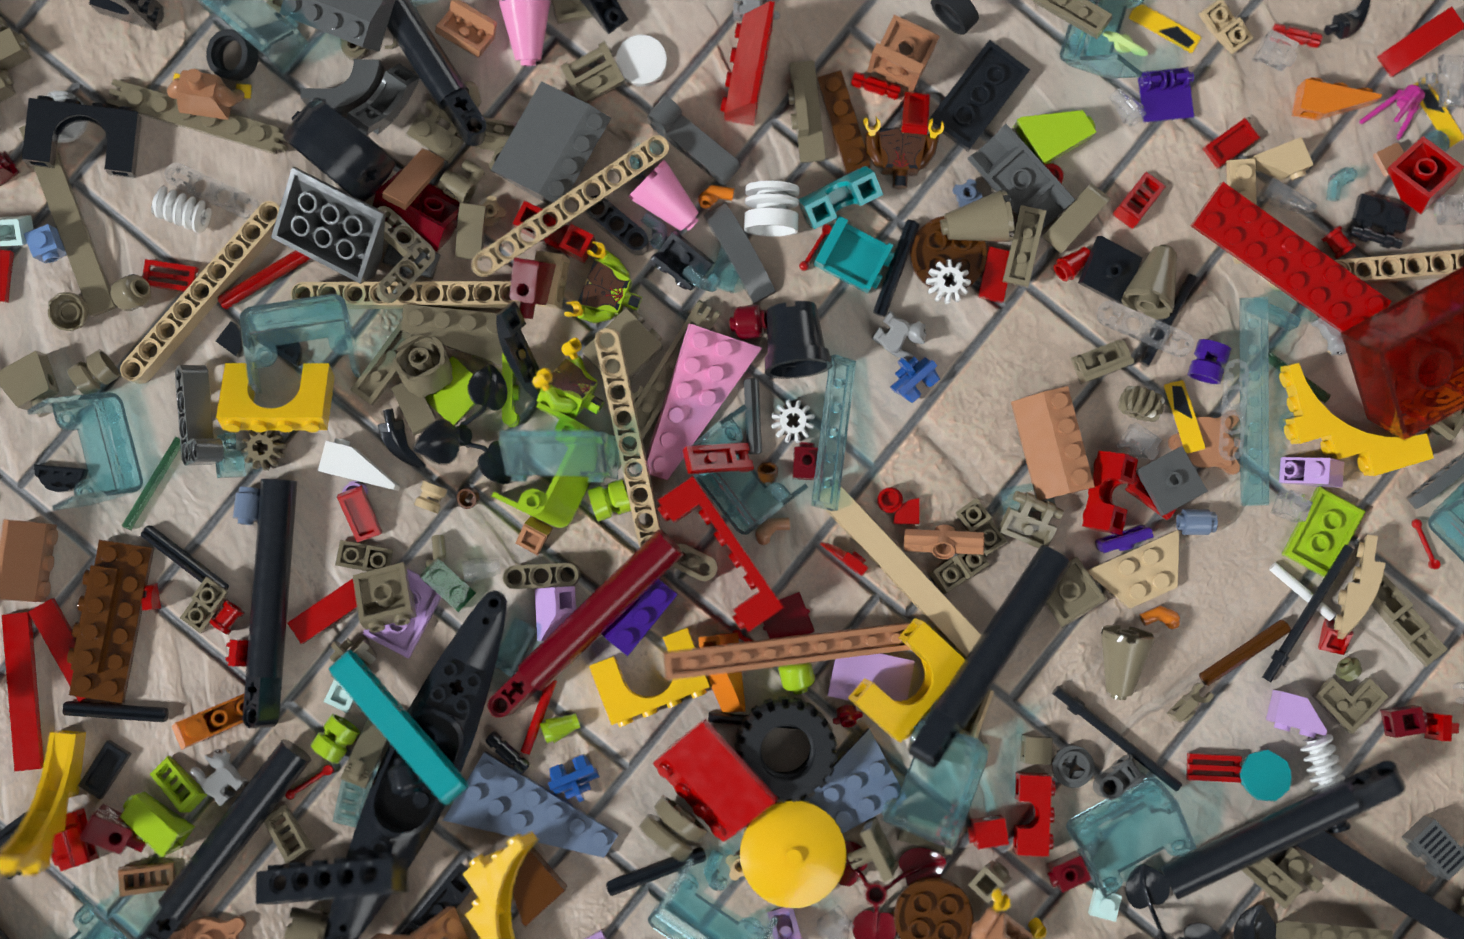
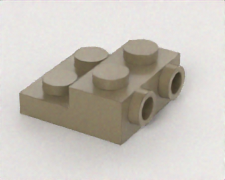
(384, 597)

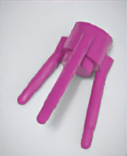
(1407, 100)

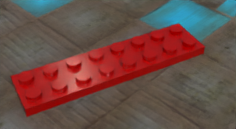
(1287, 260)

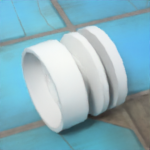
(771, 207)

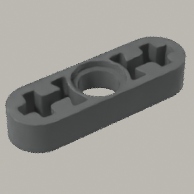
(1437, 482)

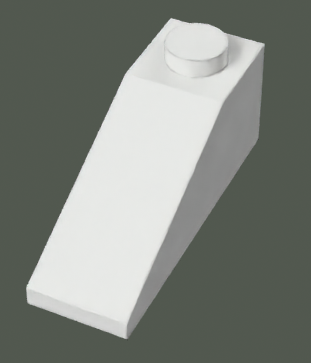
(350, 463)

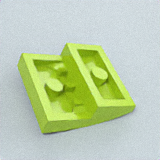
(453, 400)

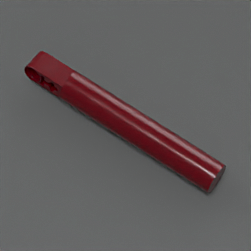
(588, 622)

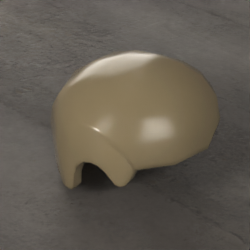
(68, 311)

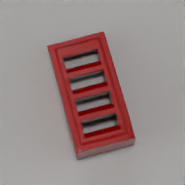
(1130, 213)

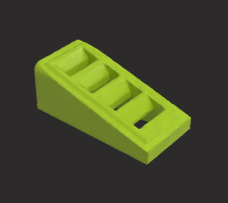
(193, 791)

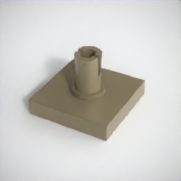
(876, 850)

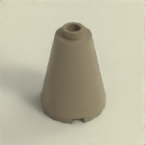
(981, 220)
(1154, 284)
(1124, 658)

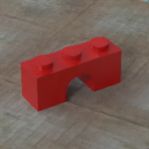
(567, 239)
(1109, 472)
(1035, 837)

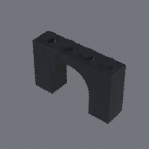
(138, 12)
(49, 118)

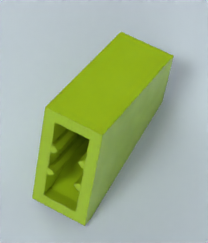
(1055, 133)
(156, 823)

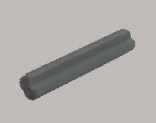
(753, 415)

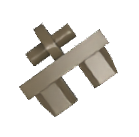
(361, 648)

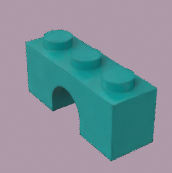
(851, 189)

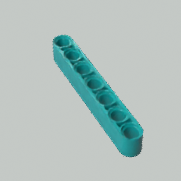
(398, 727)

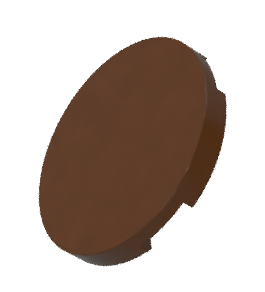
(933, 247)
(933, 910)

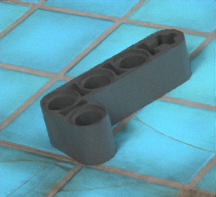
(691, 141)
(195, 417)

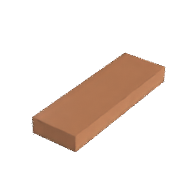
(413, 178)

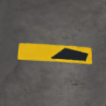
(1165, 27)
(1440, 116)
(1184, 416)

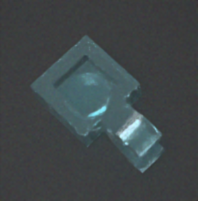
(233, 461)

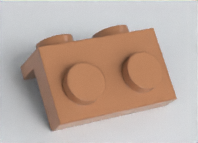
(467, 28)

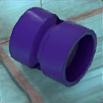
(1207, 370)

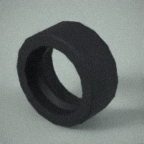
(956, 14)
(215, 52)

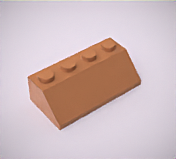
(1052, 443)

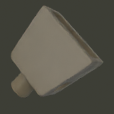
(29, 381)

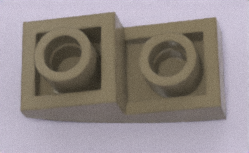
(470, 231)
(414, 409)
(977, 519)
(362, 556)
(957, 570)
(205, 605)

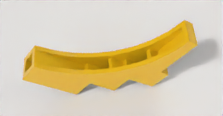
(1340, 440)
(33, 841)
(493, 882)

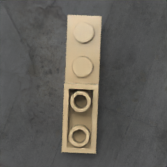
(1242, 178)
(1359, 596)

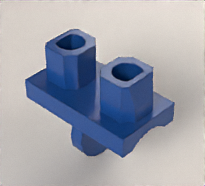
(911, 374)
(562, 781)

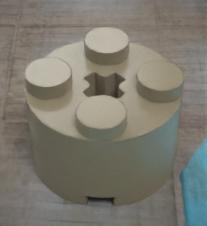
(423, 365)
(306, 924)

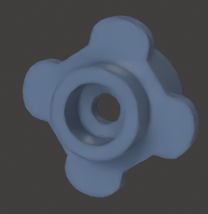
(969, 186)

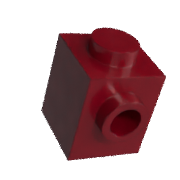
(804, 461)
(1068, 872)

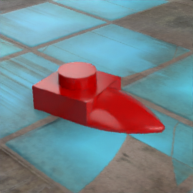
(853, 561)

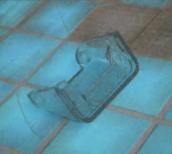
(939, 799)
(1128, 831)

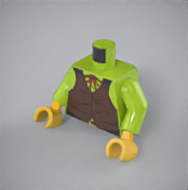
(605, 289)
(570, 385)

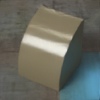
(1036, 749)

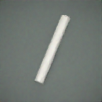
(1301, 590)

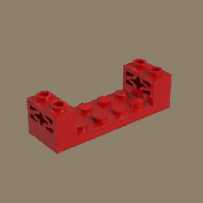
(689, 497)

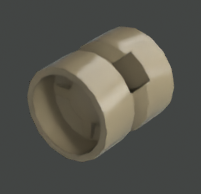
(93, 373)

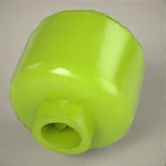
(797, 677)

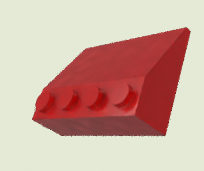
(749, 65)
(714, 780)

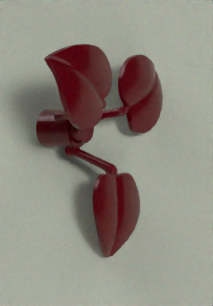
(914, 863)

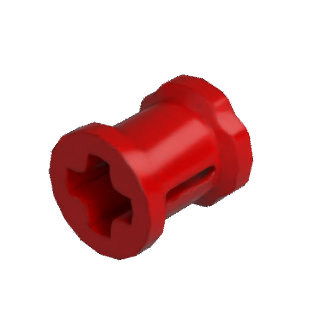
(1338, 242)
(227, 617)

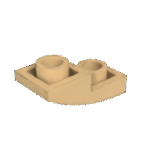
(1224, 26)

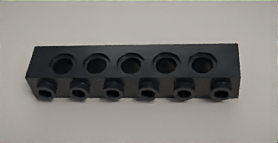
(332, 881)

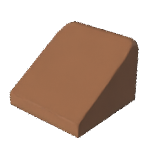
(1387, 156)
(533, 535)

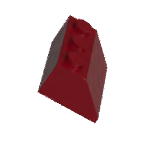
(430, 214)

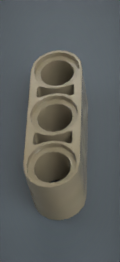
(1076, 218)
(529, 572)

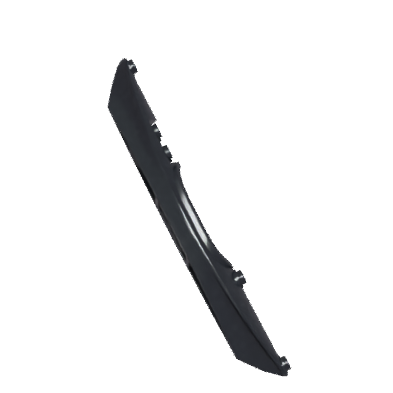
(451, 722)

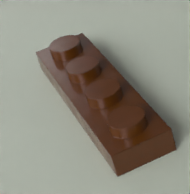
(843, 121)

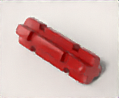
(1299, 35)
(876, 85)

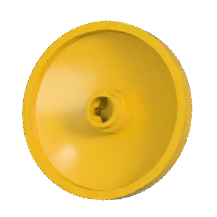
(793, 854)

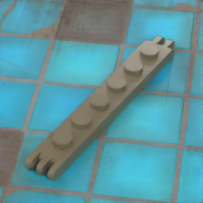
(164, 108)
(653, 395)

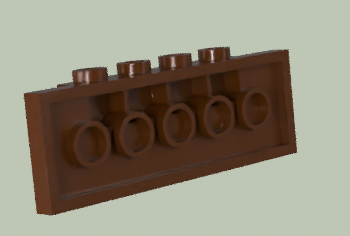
(109, 621)

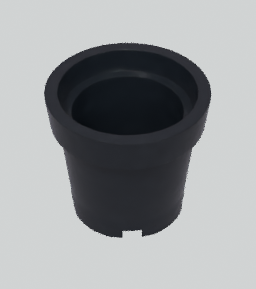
(795, 342)

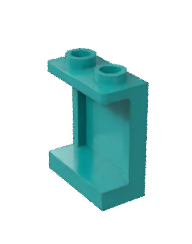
(854, 256)

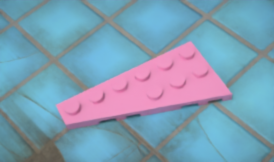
(700, 383)

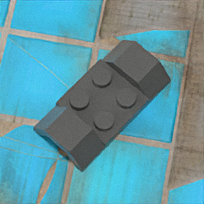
(1014, 168)

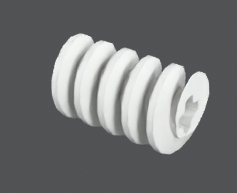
(179, 211)
(1323, 761)

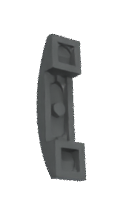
(740, 253)

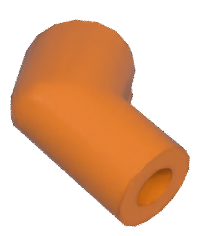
(713, 194)
(1163, 614)

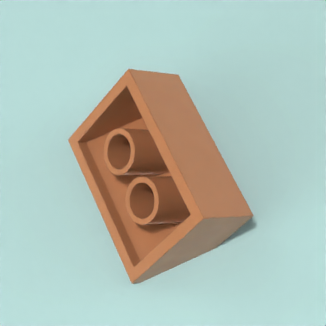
(26, 560)

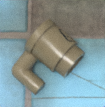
(460, 187)

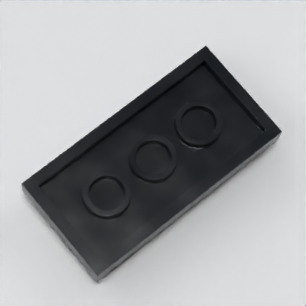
(979, 95)

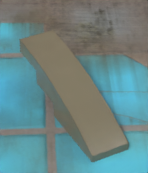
(1407, 623)

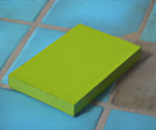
(1324, 532)

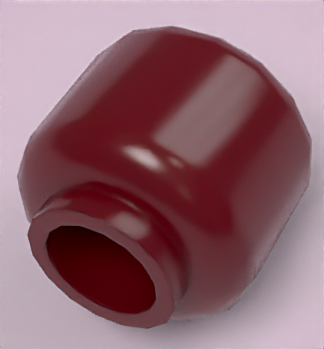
(749, 321)

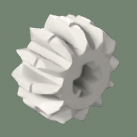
(957, 281)
(793, 411)

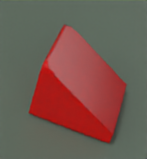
(1329, 640)

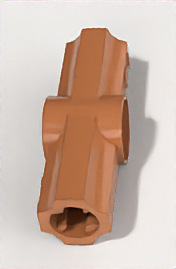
(944, 541)

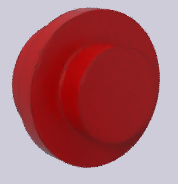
(890, 500)

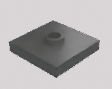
(1171, 481)

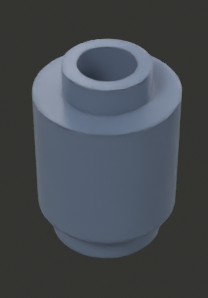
(246, 505)
(1197, 522)

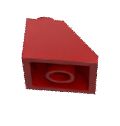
(1424, 174)

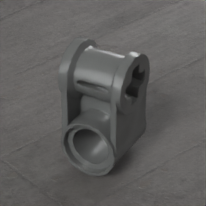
(1123, 775)

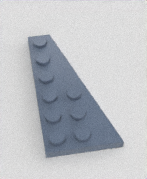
(858, 785)
(515, 804)

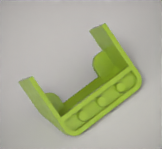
(564, 493)

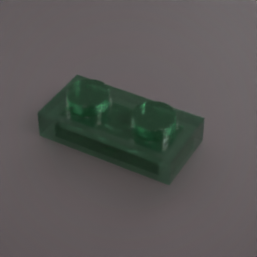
(447, 584)

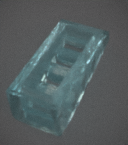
(346, 819)

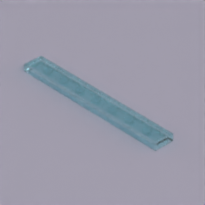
(1254, 351)

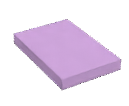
(406, 637)
(885, 671)

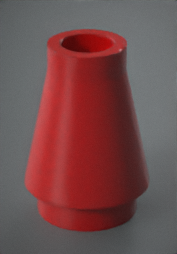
(1070, 265)

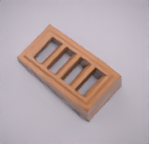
(125, 890)

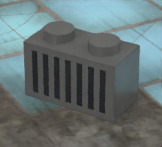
(1436, 847)

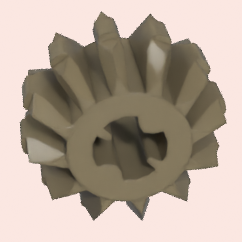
(1141, 403)
(270, 456)

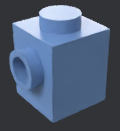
(45, 244)

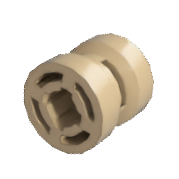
(433, 491)

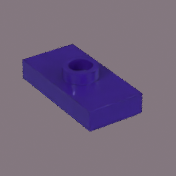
(1125, 541)

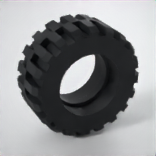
(820, 735)

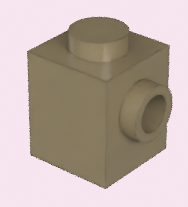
(990, 878)

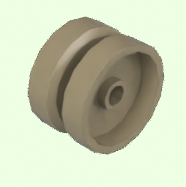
(673, 828)

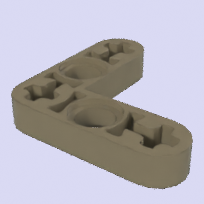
(409, 251)

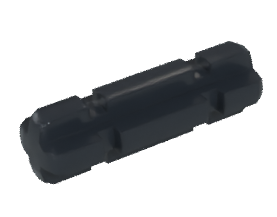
(507, 752)

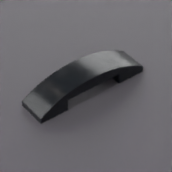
(516, 348)
(449, 894)

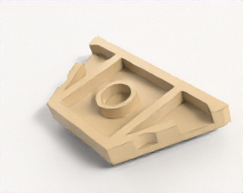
(1141, 571)

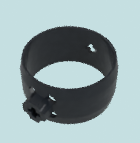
(339, 149)

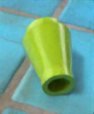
(559, 727)

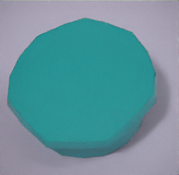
(1265, 775)

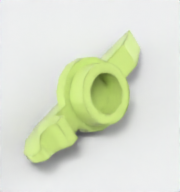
(1124, 43)

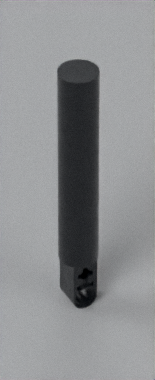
(436, 71)
(269, 603)
(989, 655)
(1284, 828)
(227, 839)

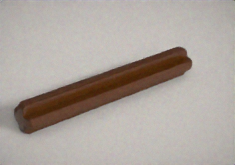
(1245, 652)

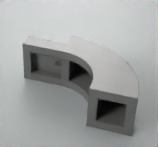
(354, 91)
(386, 102)

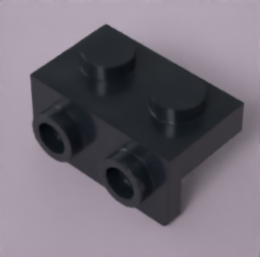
(677, 255)

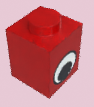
(988, 832)

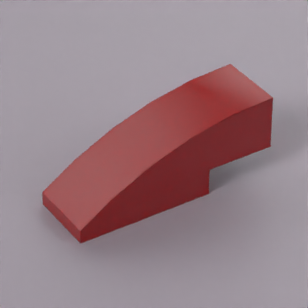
(1421, 41)

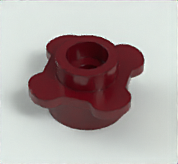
(847, 716)

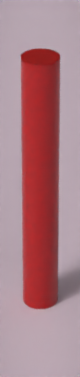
(537, 718)

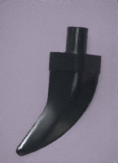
(1348, 23)
(395, 440)

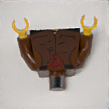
(900, 152)

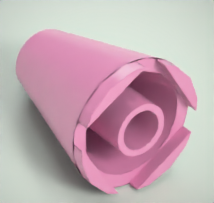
(526, 28)
(666, 198)

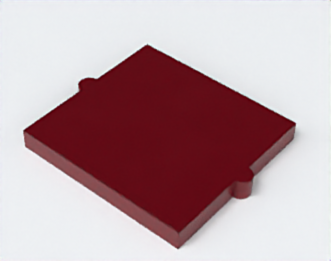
(790, 620)

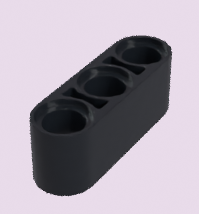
(624, 235)

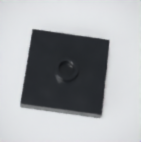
(1109, 269)

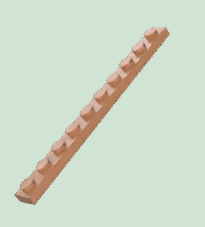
(783, 651)

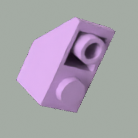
(1311, 471)
(552, 608)
(1294, 711)

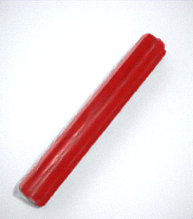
(262, 279)

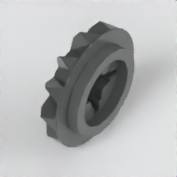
(1077, 777)

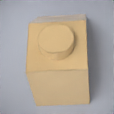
(1285, 160)

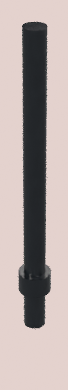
(1280, 656)
(1078, 707)

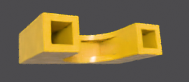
(305, 412)
(940, 667)
(623, 703)

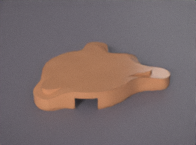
(1210, 455)
(211, 928)

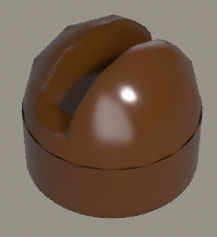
(767, 472)
(464, 494)

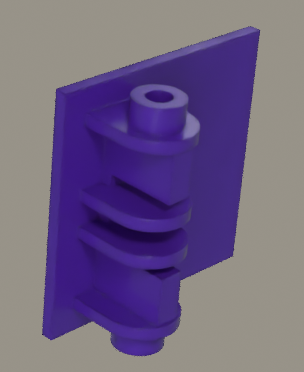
(1166, 94)

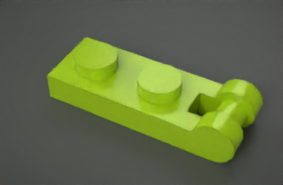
(509, 415)

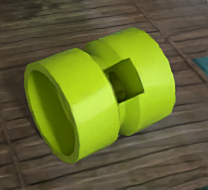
(609, 500)
(334, 747)

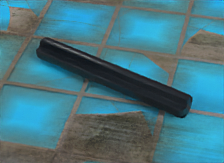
(896, 268)
(180, 556)
(115, 711)
(652, 872)

